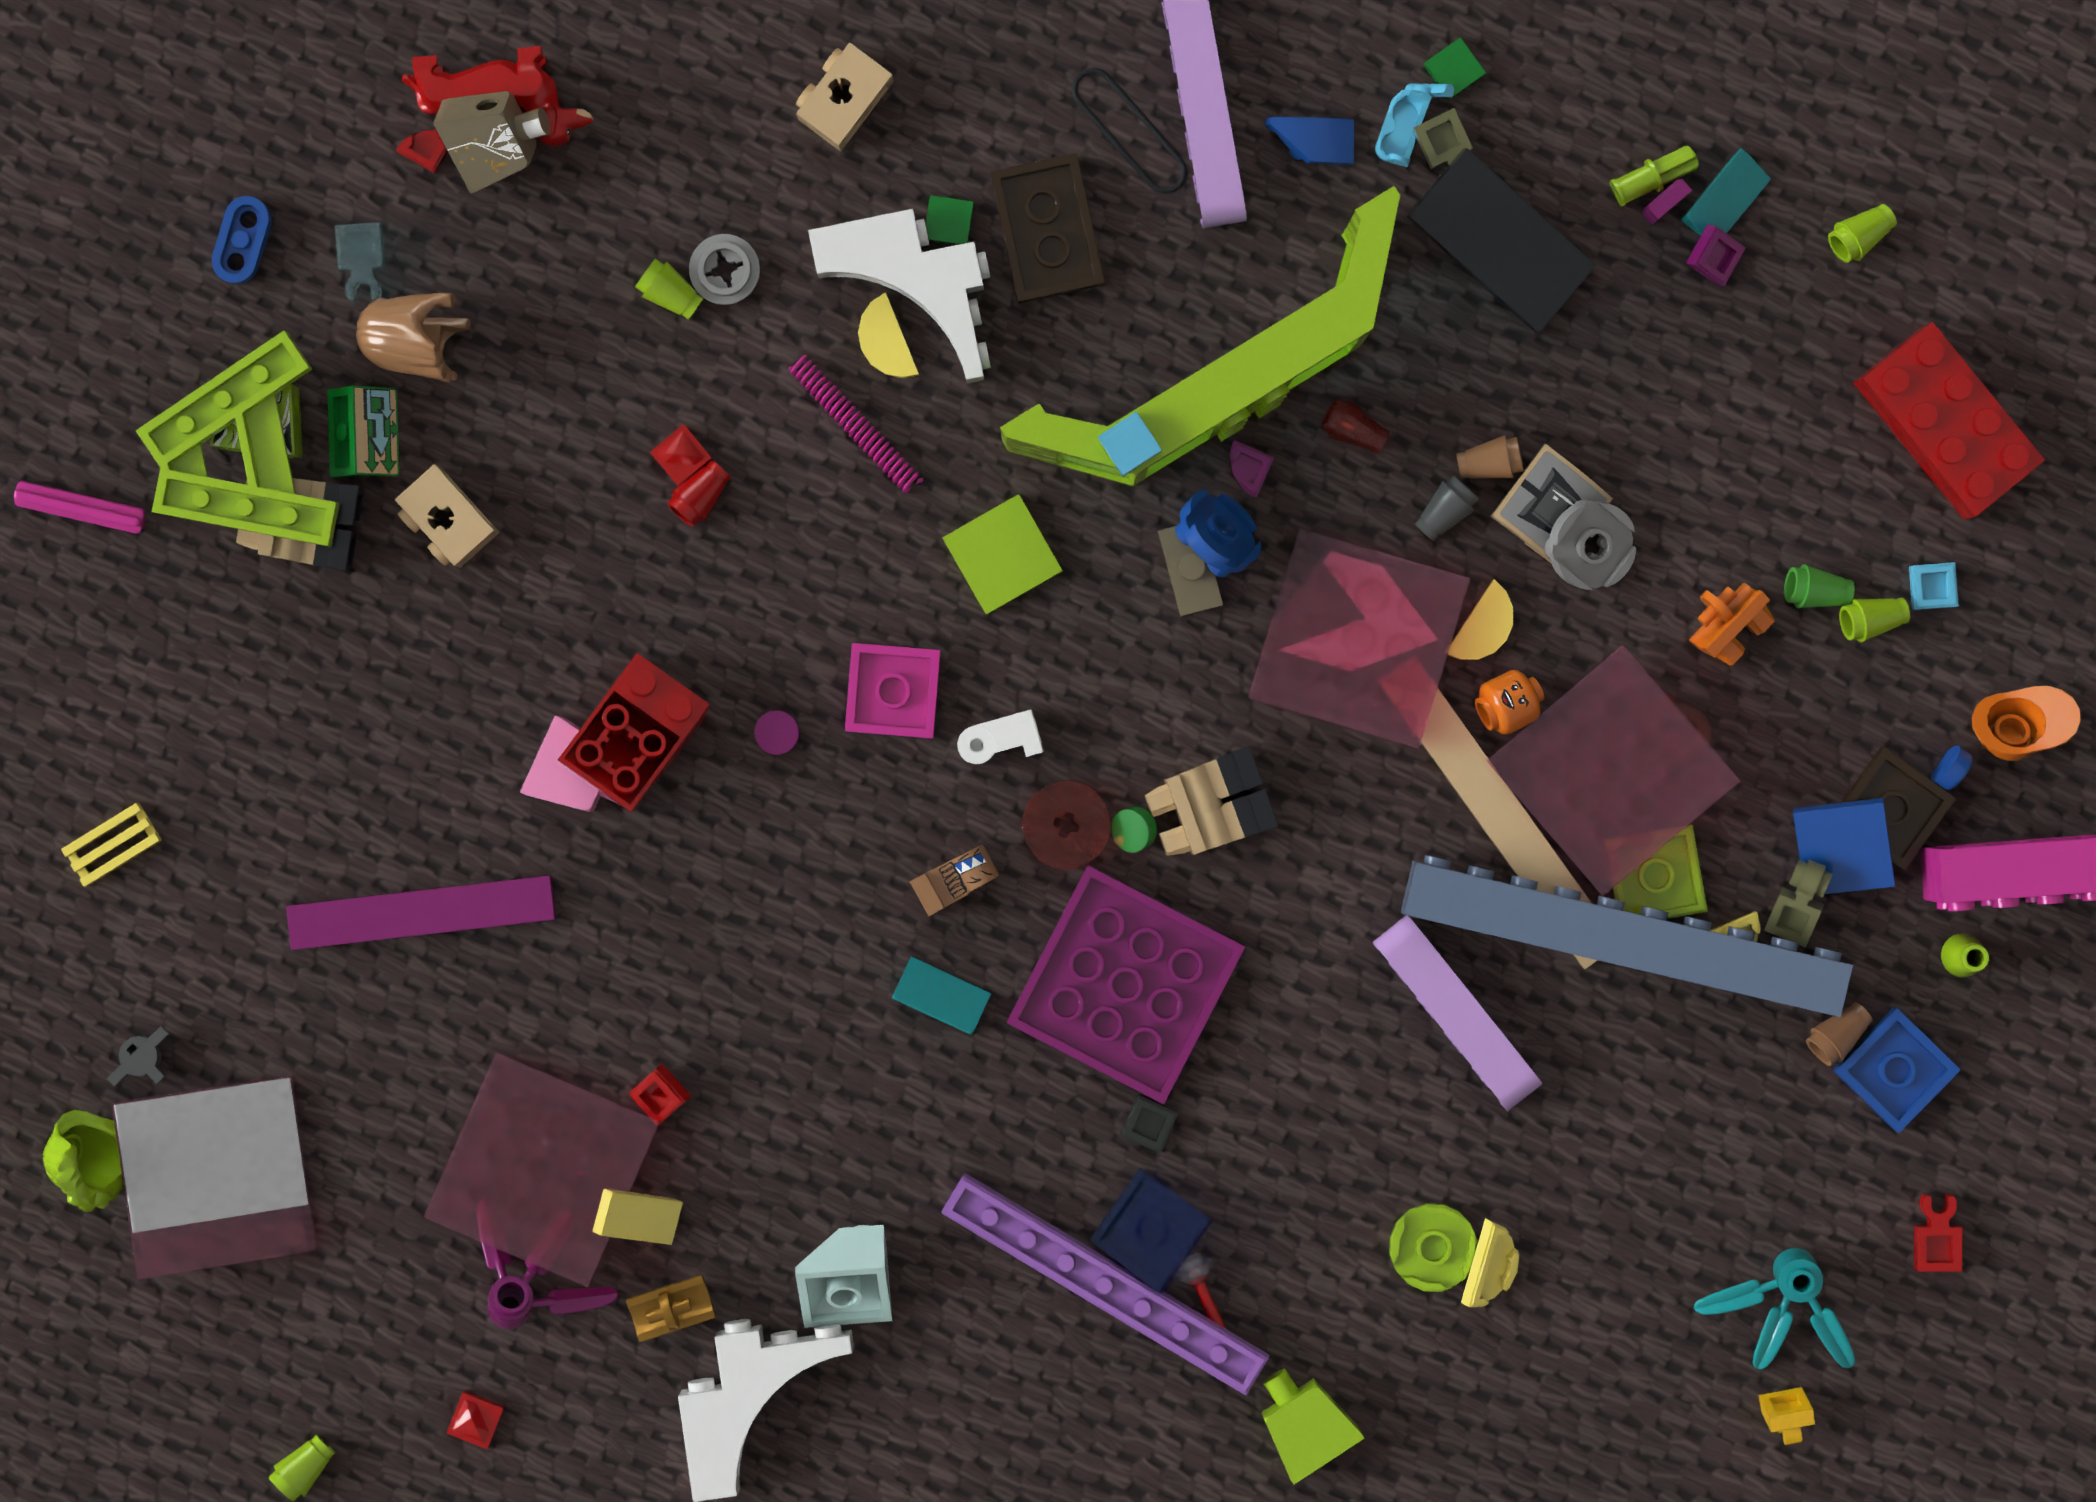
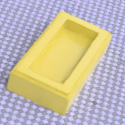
(637, 1216)

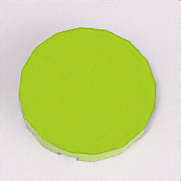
(1422, 1236)

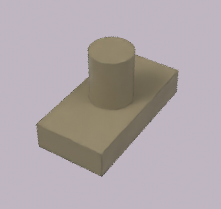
(1190, 577)

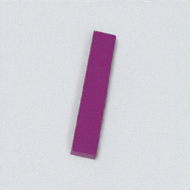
(421, 912)

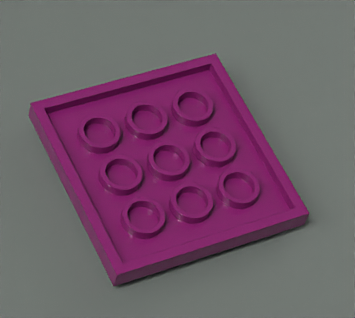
(1125, 984)

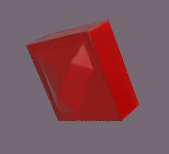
(681, 455)
(659, 1094)
(475, 1419)

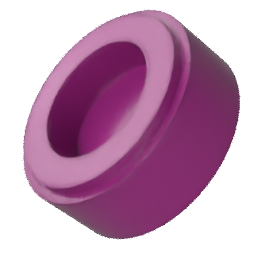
(776, 732)

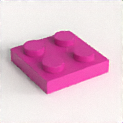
(892, 690)

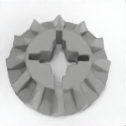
(705, 260)

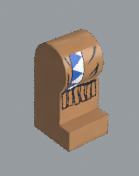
(954, 879)

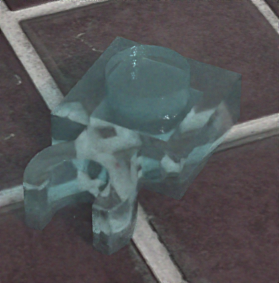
(360, 251)

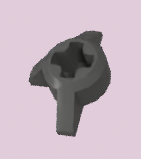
(143, 1060)

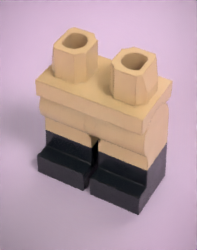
(341, 552)
(1199, 806)

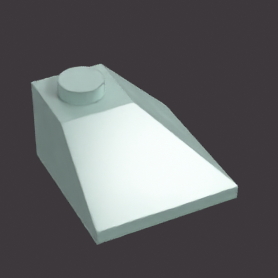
(846, 1279)

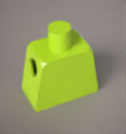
(1306, 1425)

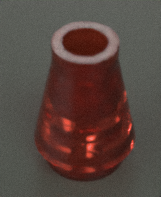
(1353, 426)

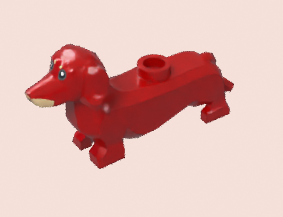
(524, 80)

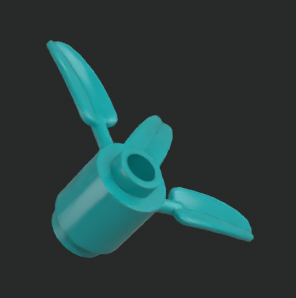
(1778, 1322)

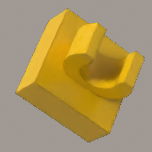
(1787, 1413)

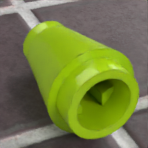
(1860, 233)
(668, 289)
(1872, 617)
(1955, 955)
(301, 1468)

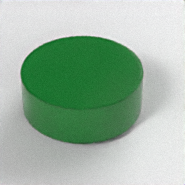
(1134, 829)

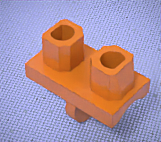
(1727, 617)

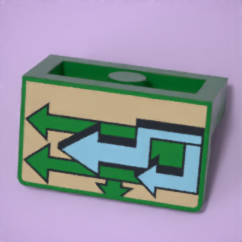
(363, 432)

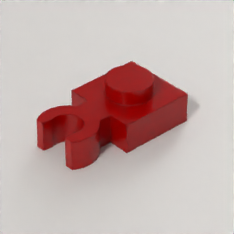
(1938, 1243)

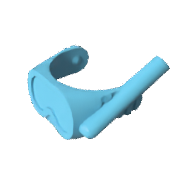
(1405, 113)

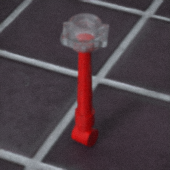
(1195, 1272)

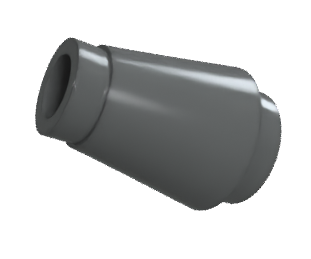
(1446, 508)

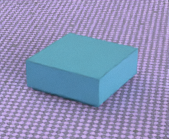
(1129, 443)
(1933, 586)

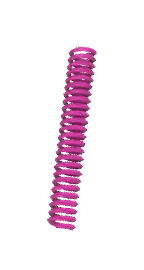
(851, 430)

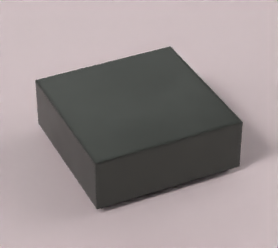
(1149, 1123)

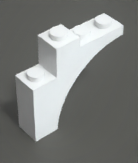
(938, 280)
(750, 1372)

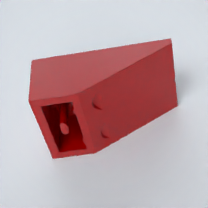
(634, 732)

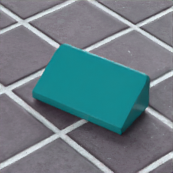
(1727, 194)
(941, 995)

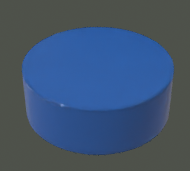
(1952, 768)

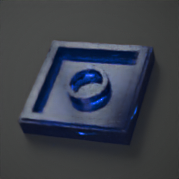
(1151, 1230)

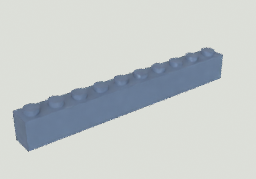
(1627, 938)

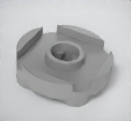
(1568, 546)

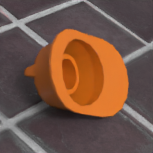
(2025, 721)

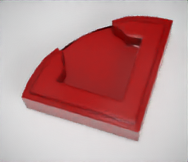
(424, 149)

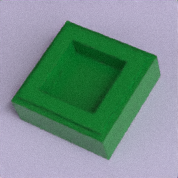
(1455, 66)
(948, 220)

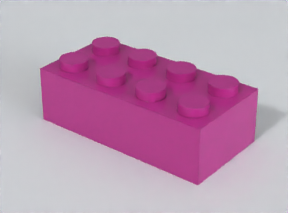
(2008, 871)

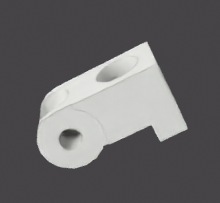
(983, 740)

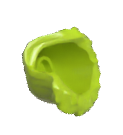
(84, 1159)

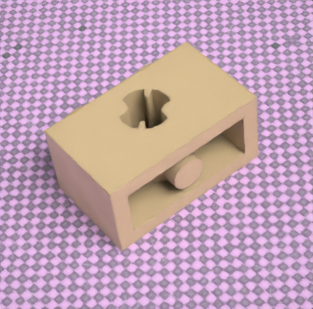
(866, 85)
(469, 529)

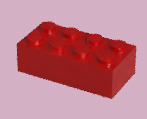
(1948, 421)

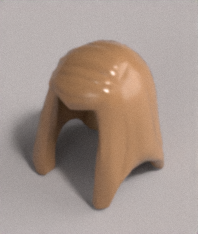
(402, 339)

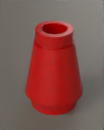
(698, 494)

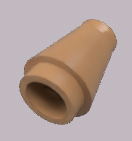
(1491, 459)
(1837, 1035)

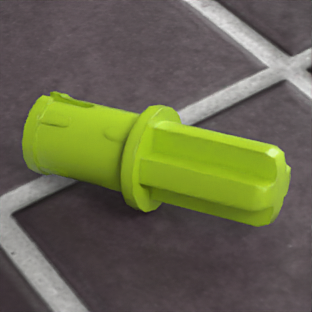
(1654, 175)

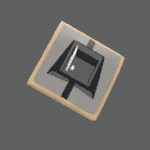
(1542, 495)

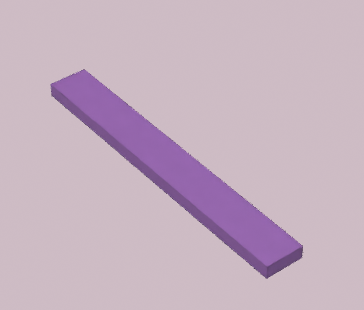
(1105, 1284)

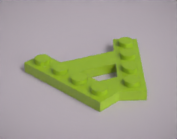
(248, 397)

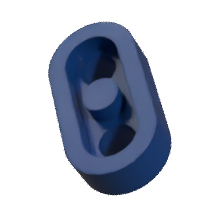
(238, 240)

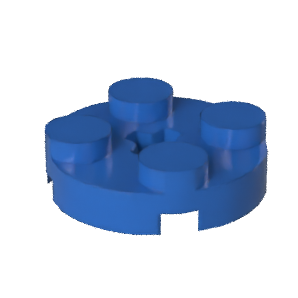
(1200, 529)

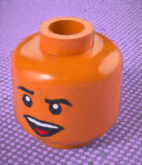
(1509, 702)

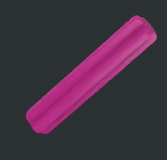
(79, 507)

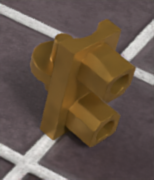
(671, 1307)

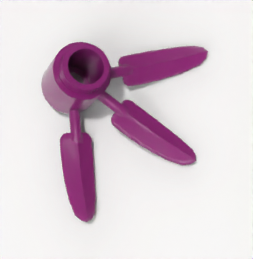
(519, 1290)

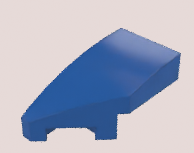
(1316, 139)

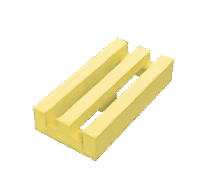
(78, 864)

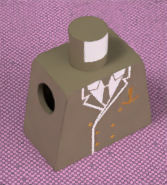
(489, 136)

